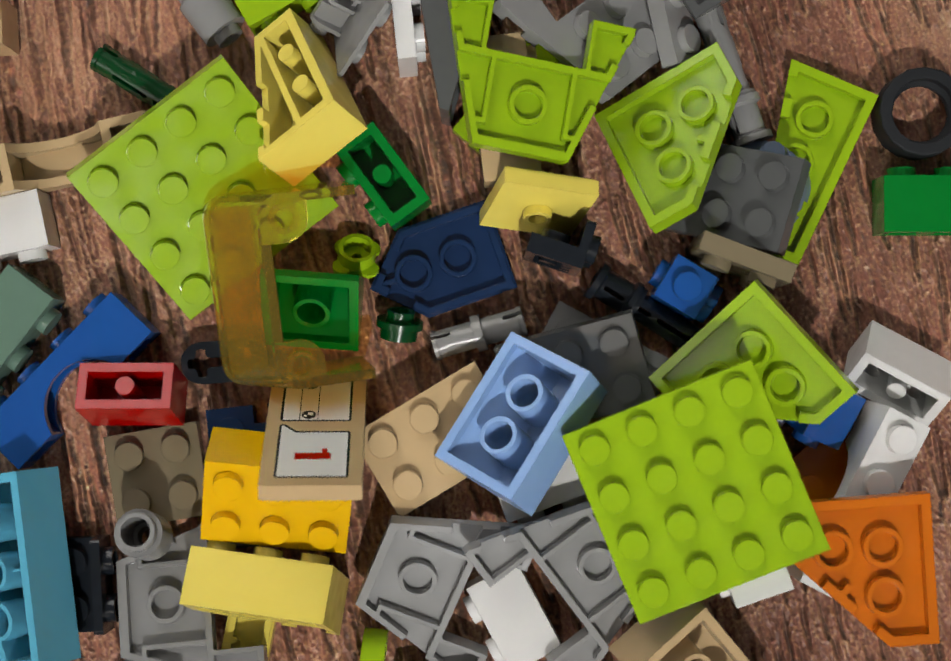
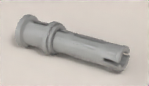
(746, 118)

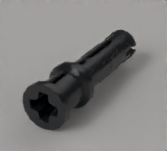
(624, 295)

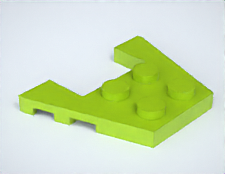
(528, 102)

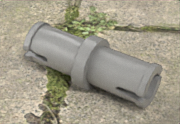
(478, 333)

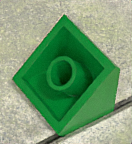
(321, 307)

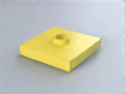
(538, 200)

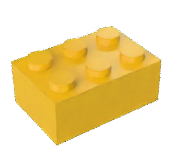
(237, 515)

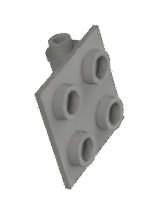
(350, 24)

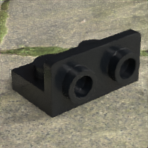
(554, 251)
(92, 568)

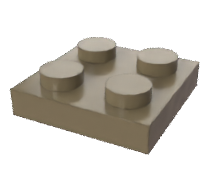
(726, 256)
(158, 470)

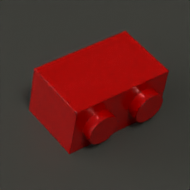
(131, 394)

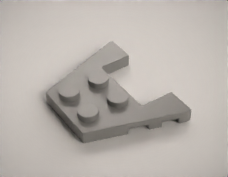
(568, 35)
(578, 565)
(420, 579)
(155, 623)

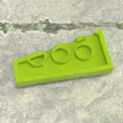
(821, 124)

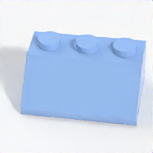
(516, 422)

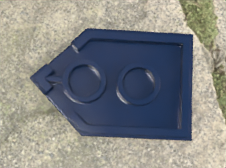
(445, 263)

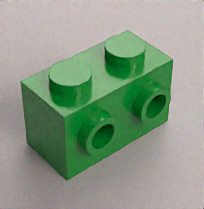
(384, 177)

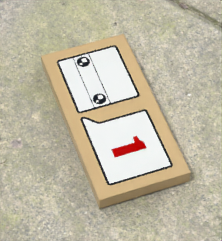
(314, 443)

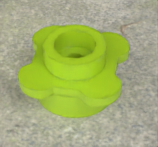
(356, 256)

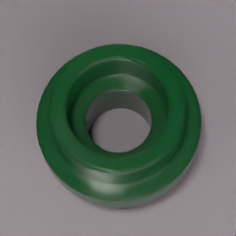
(399, 325)

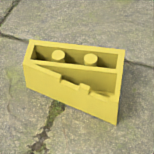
(304, 103)
(265, 586)

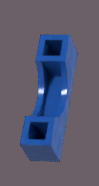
(29, 416)

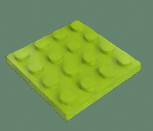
(169, 165)
(695, 491)

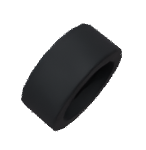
(882, 116)

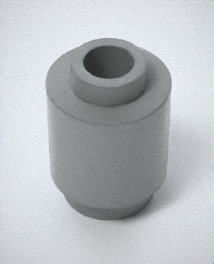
(214, 20)
(130, 530)

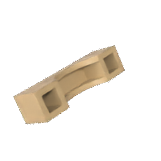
(45, 163)

